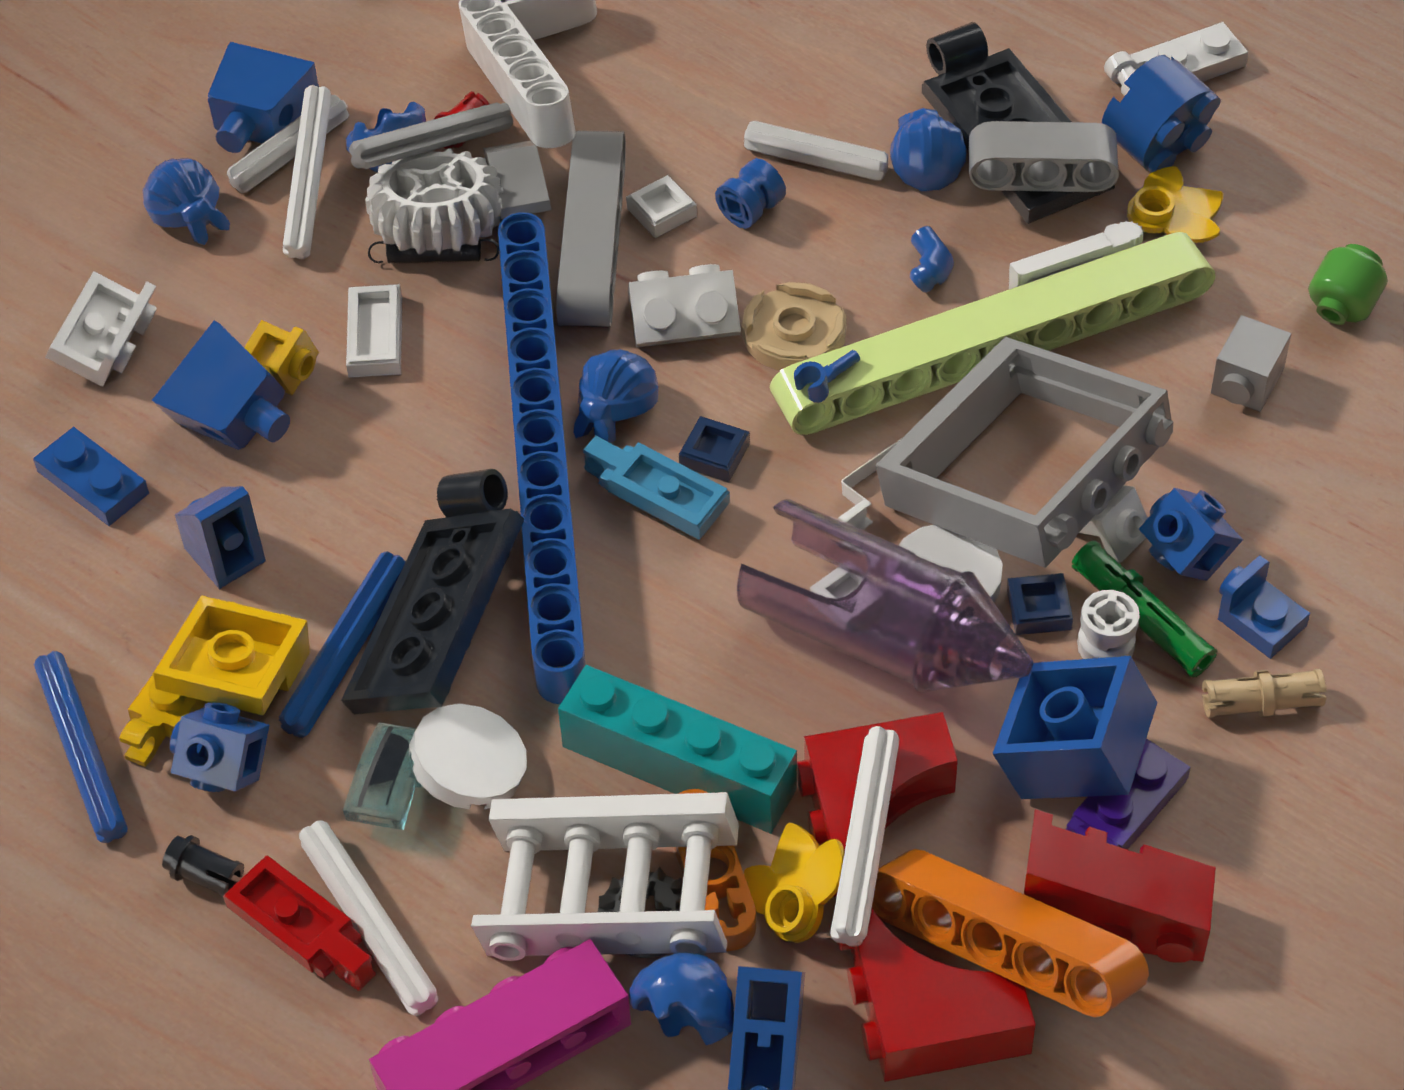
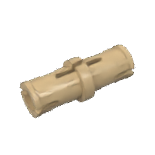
(1264, 693)

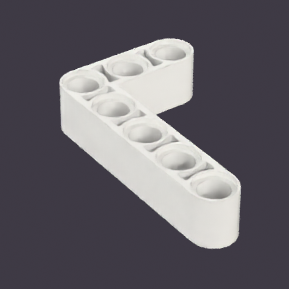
(503, 45)

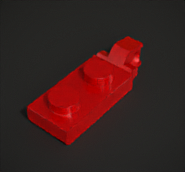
(300, 923)

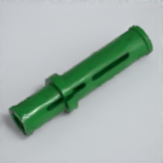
(1155, 618)

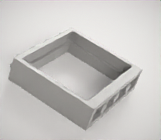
(1012, 368)

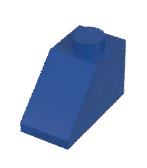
(222, 534)

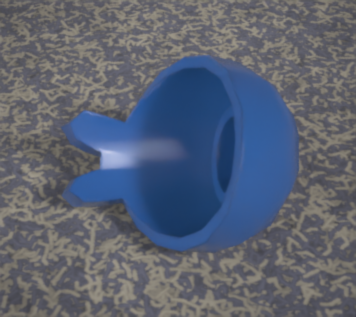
(927, 150)
(184, 195)
(614, 389)

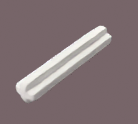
(816, 150)
(277, 151)

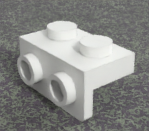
(684, 306)
(99, 328)

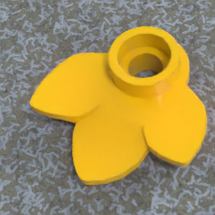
(1172, 207)
(798, 877)

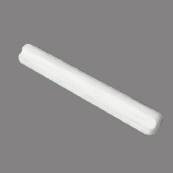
(306, 172)
(865, 837)
(369, 918)

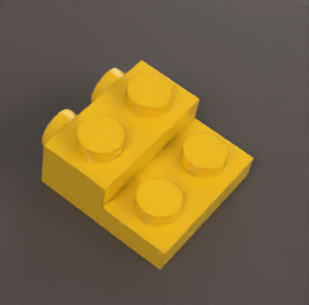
(234, 655)

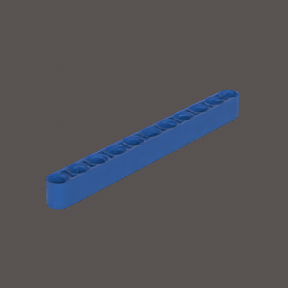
(541, 458)

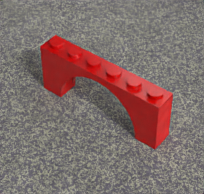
(917, 1009)

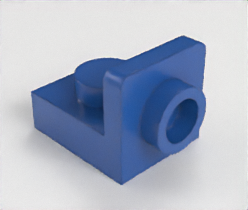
(1259, 609)

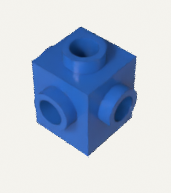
(1189, 533)
(218, 748)

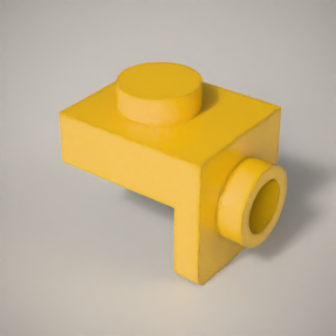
(284, 354)

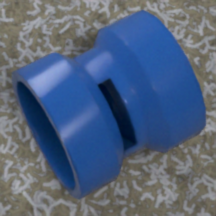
(746, 196)

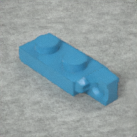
(657, 485)

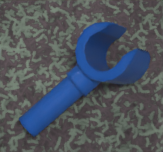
(820, 376)

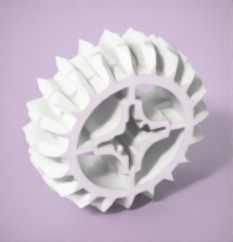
(434, 201)

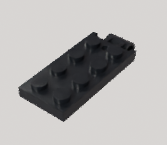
(993, 88)
(437, 598)

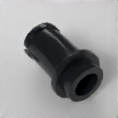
(203, 866)

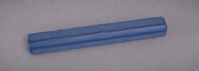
(341, 646)
(80, 747)

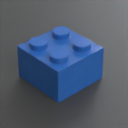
(1076, 728)

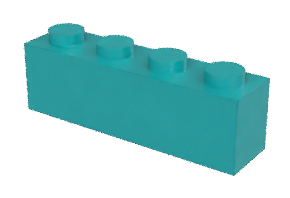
(677, 746)

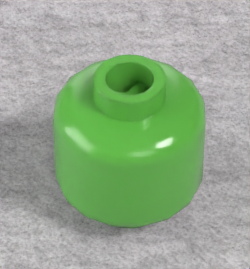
(1348, 284)

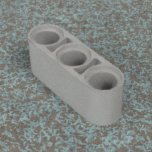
(1043, 156)

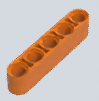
(1009, 933)

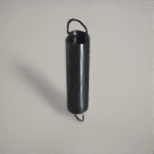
(466, 253)

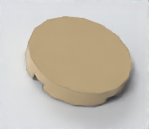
(792, 324)

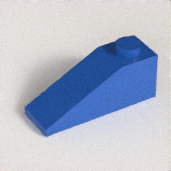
(766, 1029)

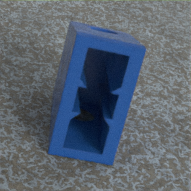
(256, 94)
(224, 392)

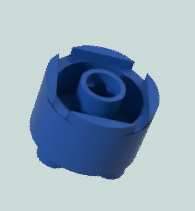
(1162, 113)

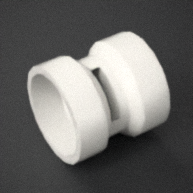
(1108, 625)

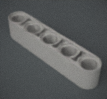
(591, 229)

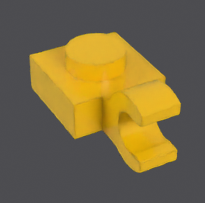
(152, 719)

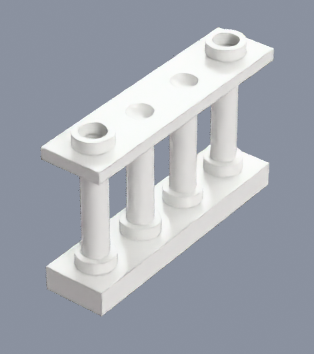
(608, 822)

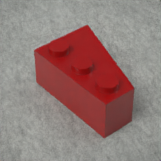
(1144, 896)

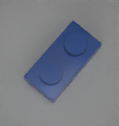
(91, 476)

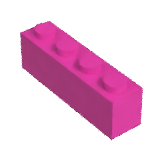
(513, 1031)

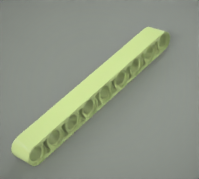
(1039, 313)

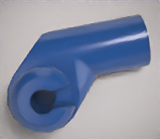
(935, 259)

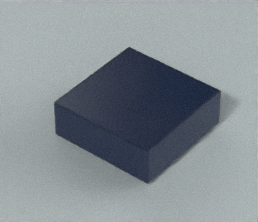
(714, 449)
(1039, 604)

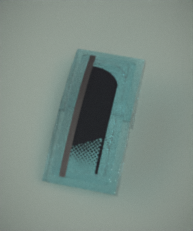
(383, 779)

